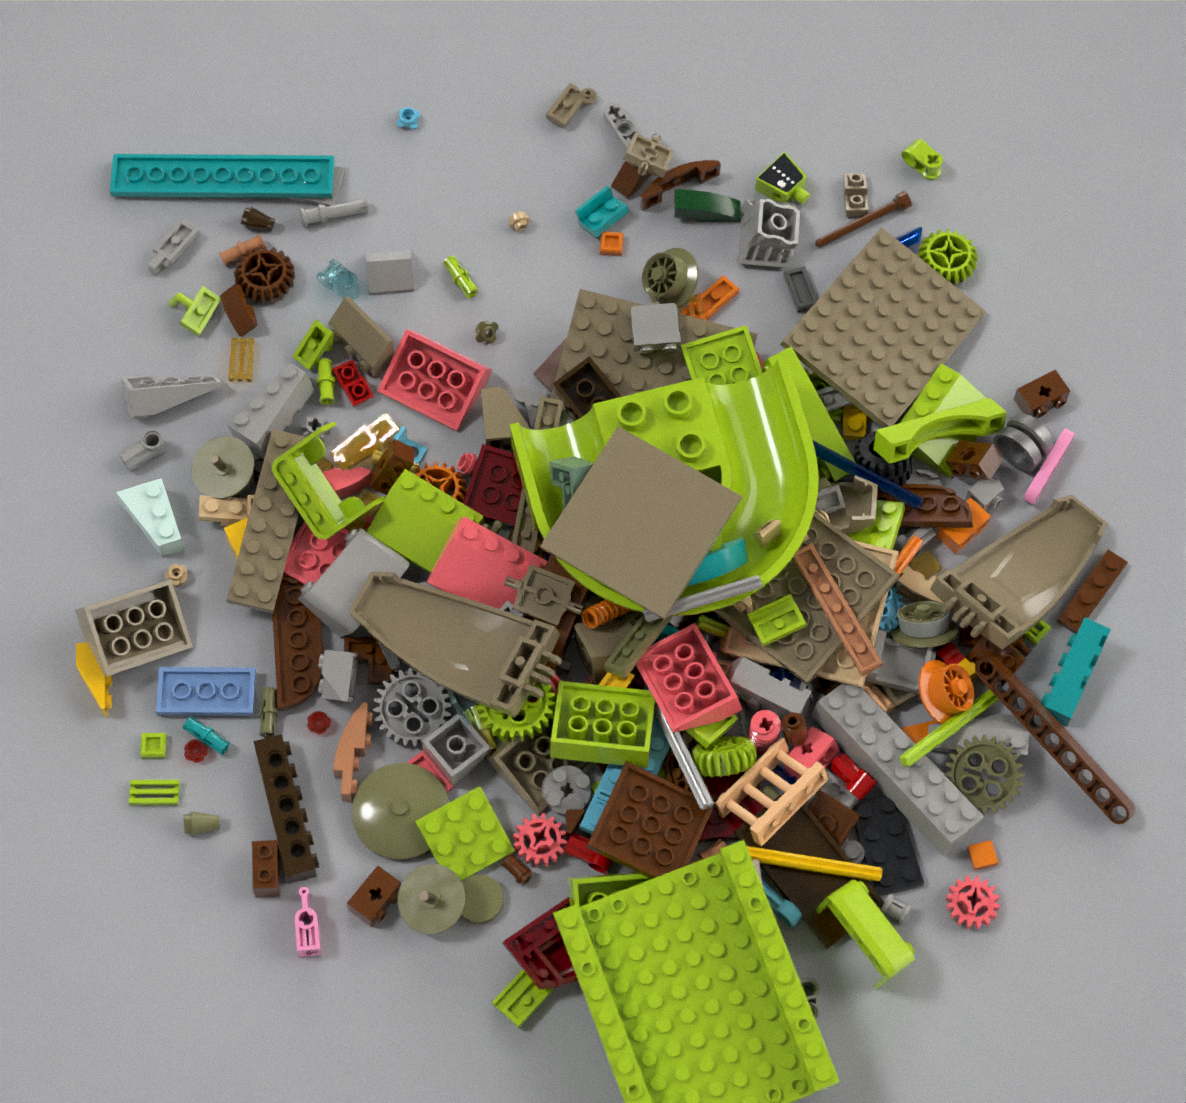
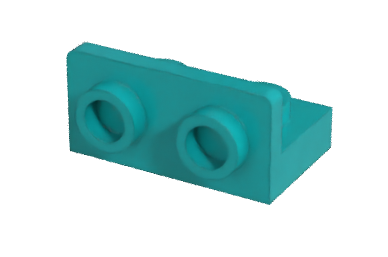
(600, 212)

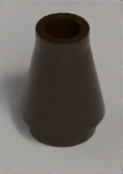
(257, 220)

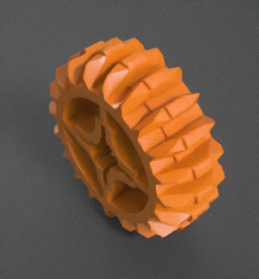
(446, 477)

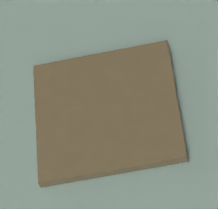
(641, 522)

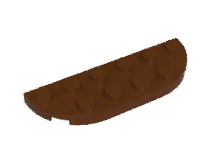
(939, 507)
(295, 646)

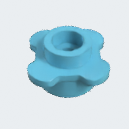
(405, 113)

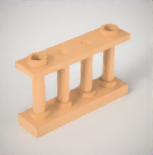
(780, 810)

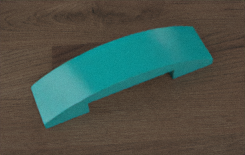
(721, 561)

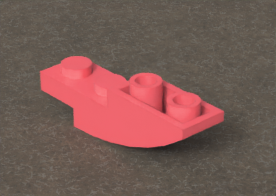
(347, 481)

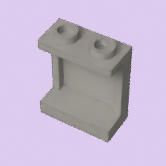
(900, 664)

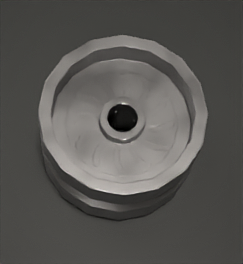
(1023, 442)

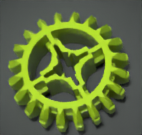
(958, 251)
(725, 756)

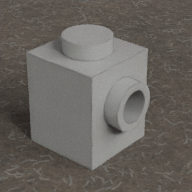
(986, 493)

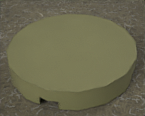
(483, 899)

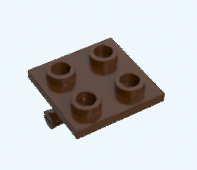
(1008, 655)

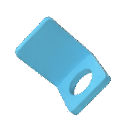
(402, 437)

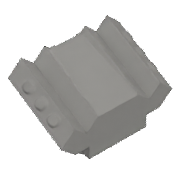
(768, 233)

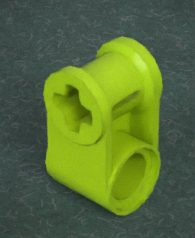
(923, 157)

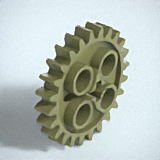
(989, 753)

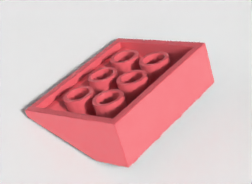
(434, 379)
(478, 562)
(687, 681)

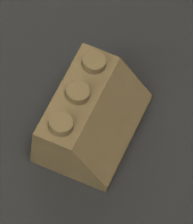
(361, 337)

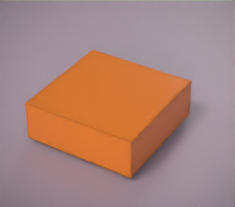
(611, 243)
(982, 855)

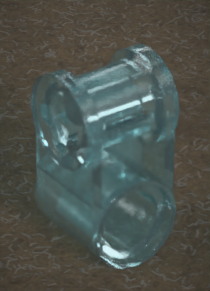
(337, 277)

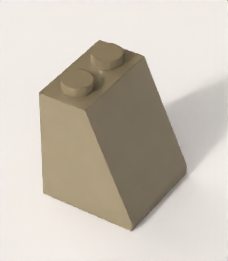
(497, 415)
(598, 645)

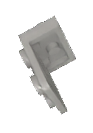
(655, 328)

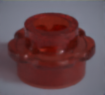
(314, 718)
(195, 745)

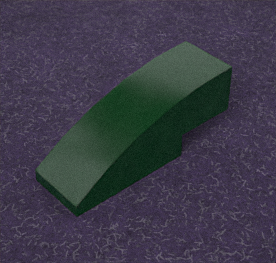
(705, 206)

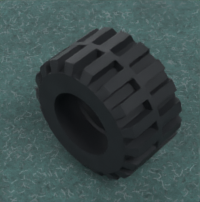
(867, 457)

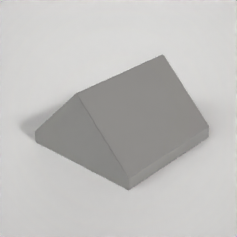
(389, 272)

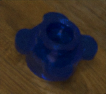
(782, 673)

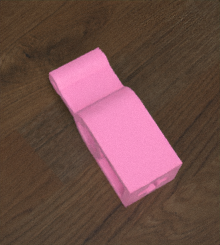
(310, 930)

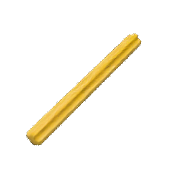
(815, 864)

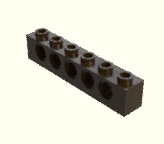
(295, 868)

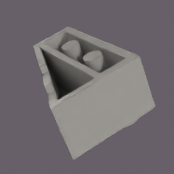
(763, 691)

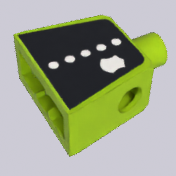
(783, 181)

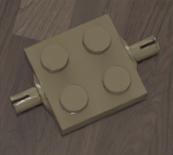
(648, 155)
(543, 595)

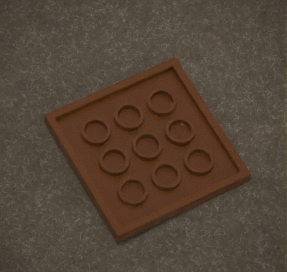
(648, 824)

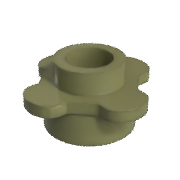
(481, 329)

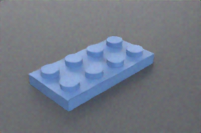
(206, 691)

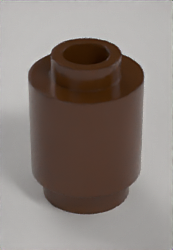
(794, 729)

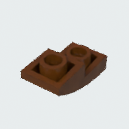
(239, 313)

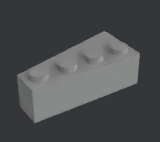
(272, 409)

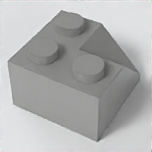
(339, 675)
(455, 749)

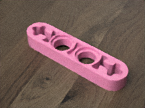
(1049, 466)

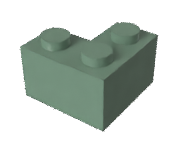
(568, 475)

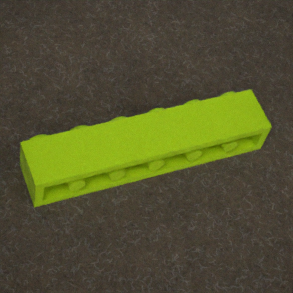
(818, 419)

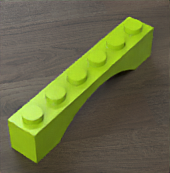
(976, 418)

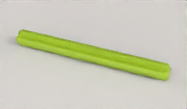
(947, 729)

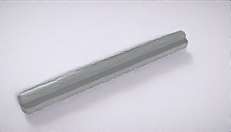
(711, 596)
(686, 762)

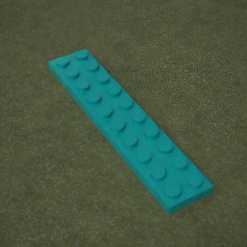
(222, 175)

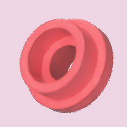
(467, 463)

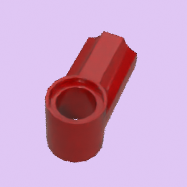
(856, 779)
(577, 848)

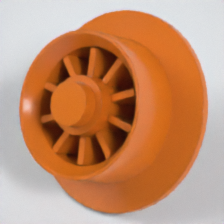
(944, 690)

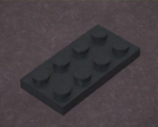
(887, 845)

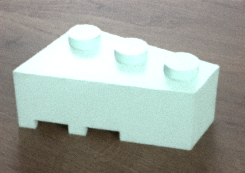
(153, 514)

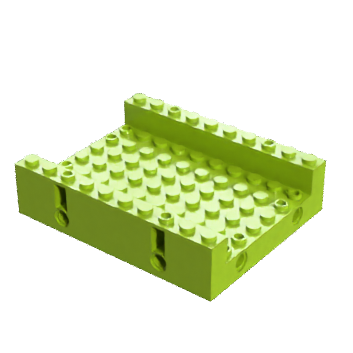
(697, 989)

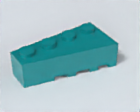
(1075, 670)

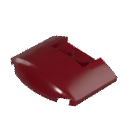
(542, 950)

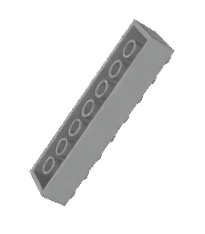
(875, 745)

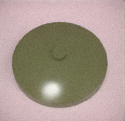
(390, 804)

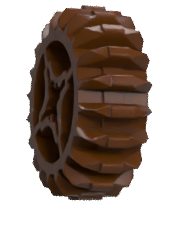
(275, 266)

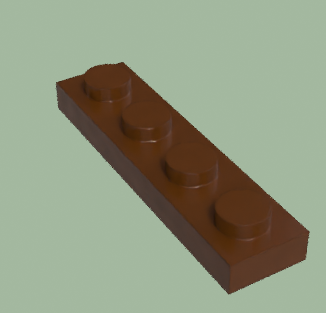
(1092, 591)

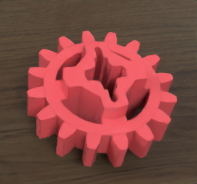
(548, 845)
(982, 903)

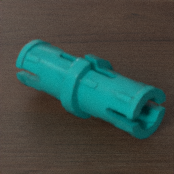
(206, 735)

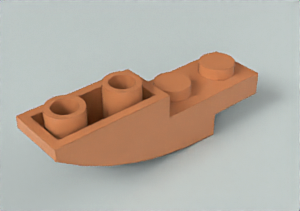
(350, 748)

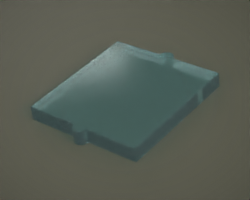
(460, 708)

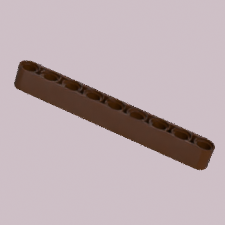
(1066, 741)

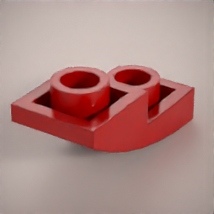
(352, 383)

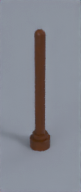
(900, 202)

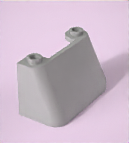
(342, 581)

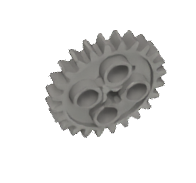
(397, 724)

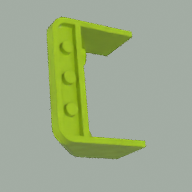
(312, 492)
(869, 930)

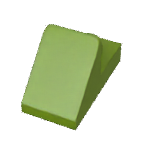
(313, 345)

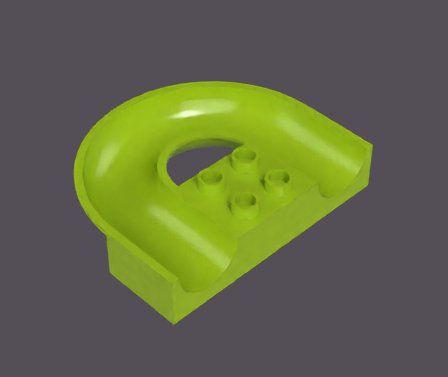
(735, 433)

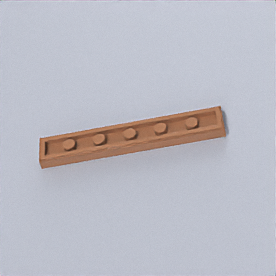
(837, 610)

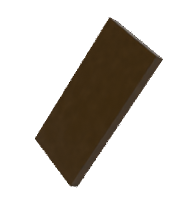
(807, 888)

